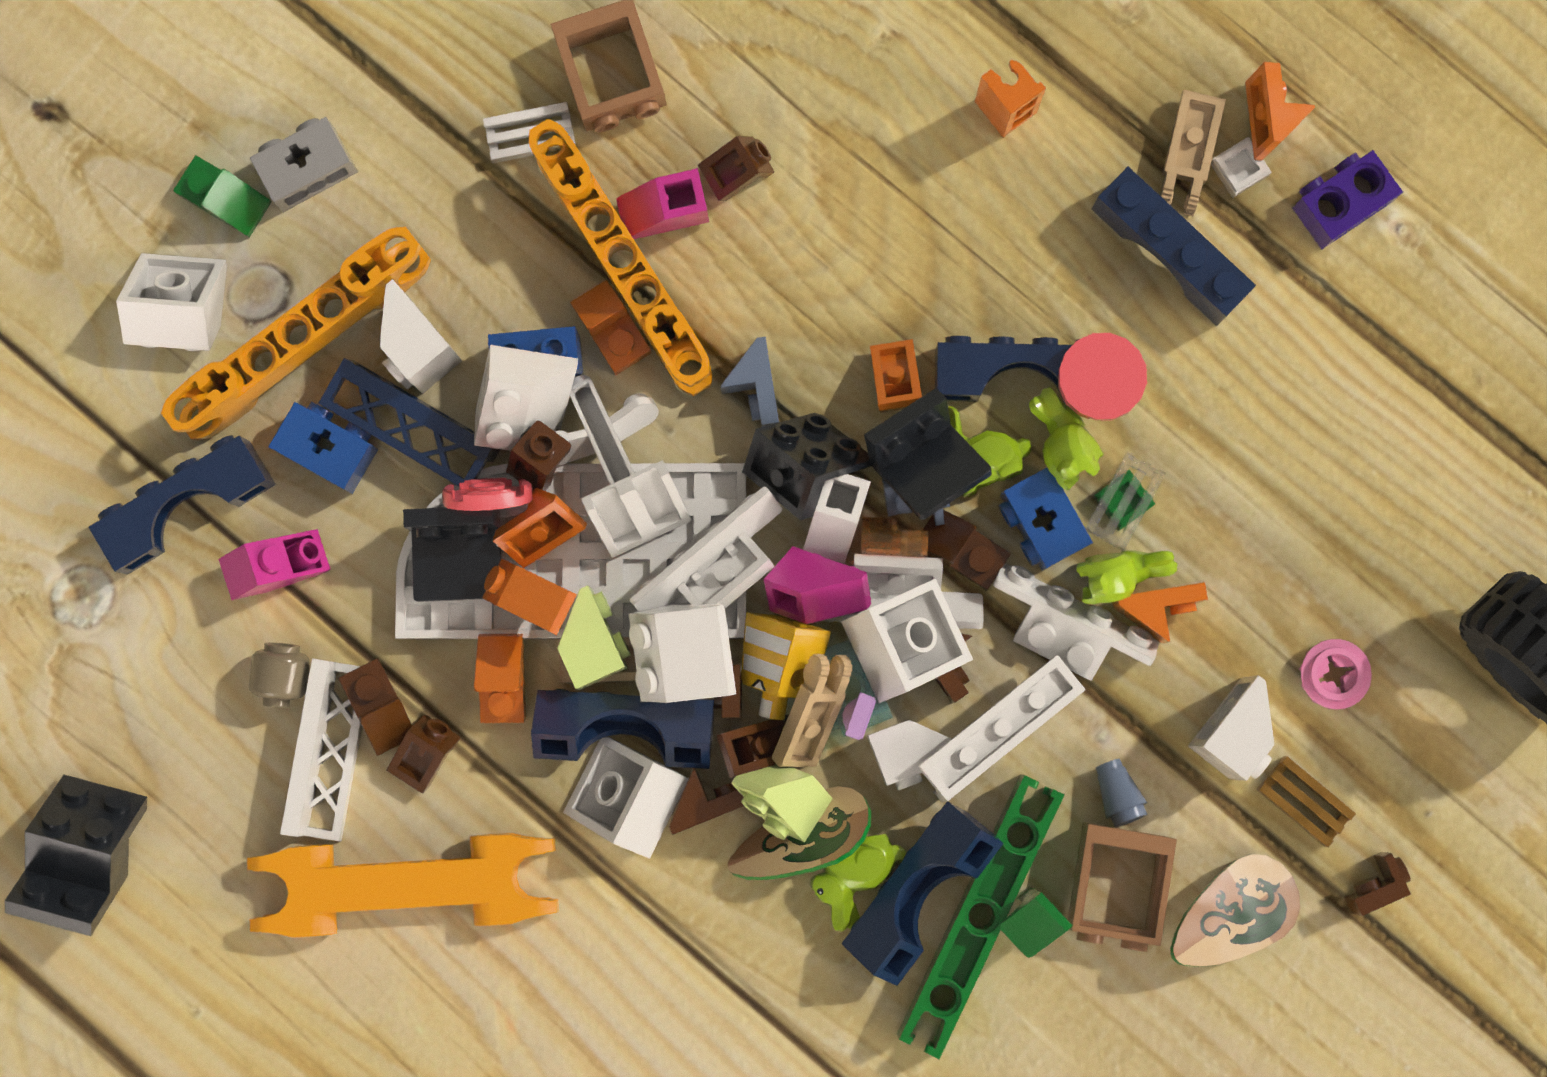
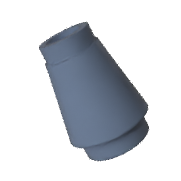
(1120, 794)

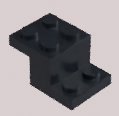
(76, 855)

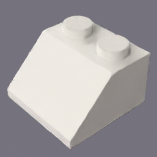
(172, 302)
(412, 343)
(519, 391)
(907, 641)
(682, 653)
(1239, 732)
(626, 796)

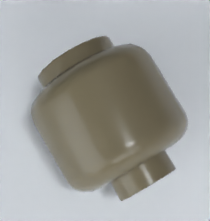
(279, 674)

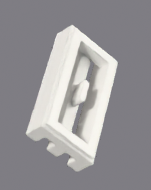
(521, 117)

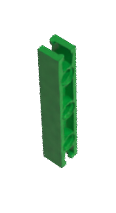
(966, 946)

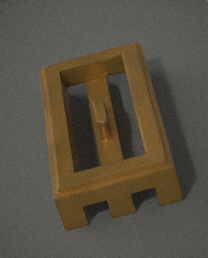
(1335, 825)

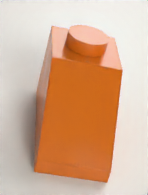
(528, 596)

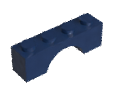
(1200, 268)
(967, 367)
(135, 531)
(572, 721)
(887, 932)

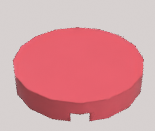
(1102, 376)
(487, 494)

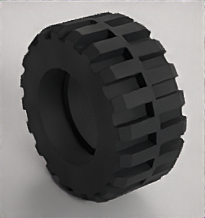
(1510, 637)

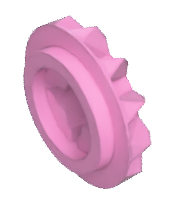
(1353, 684)

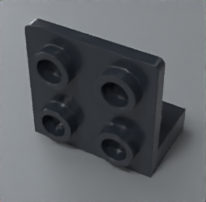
(925, 456)
(798, 458)
(451, 552)

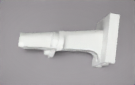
(634, 504)

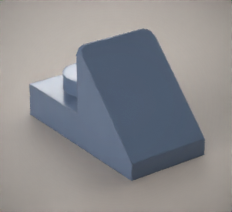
(755, 373)

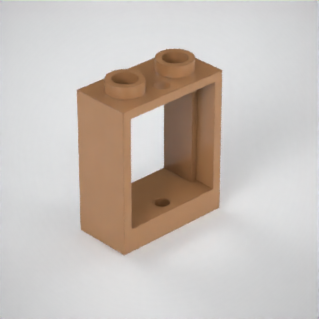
(596, 26)
(1131, 937)

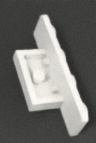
(719, 564)
(895, 575)
(1069, 627)

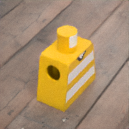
(776, 656)

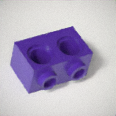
(1350, 204)

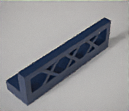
(413, 407)

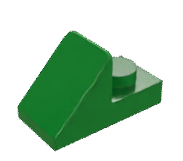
(222, 195)
(1034, 923)

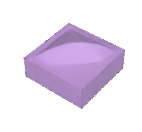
(857, 715)

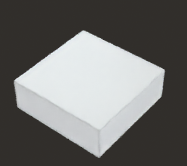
(1239, 169)

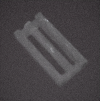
(1143, 468)

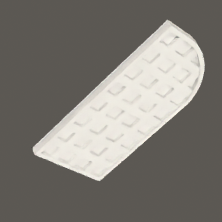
(709, 497)

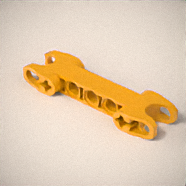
(590, 200)
(232, 387)
(321, 889)

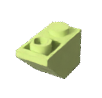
(588, 643)
(785, 799)

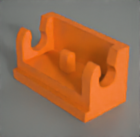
(1007, 104)

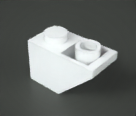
(836, 517)
(902, 749)

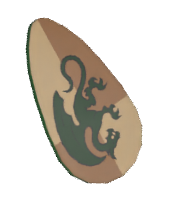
(830, 842)
(1237, 913)

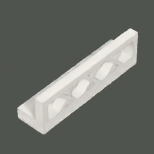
(1001, 728)
(309, 755)

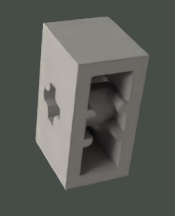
(325, 159)

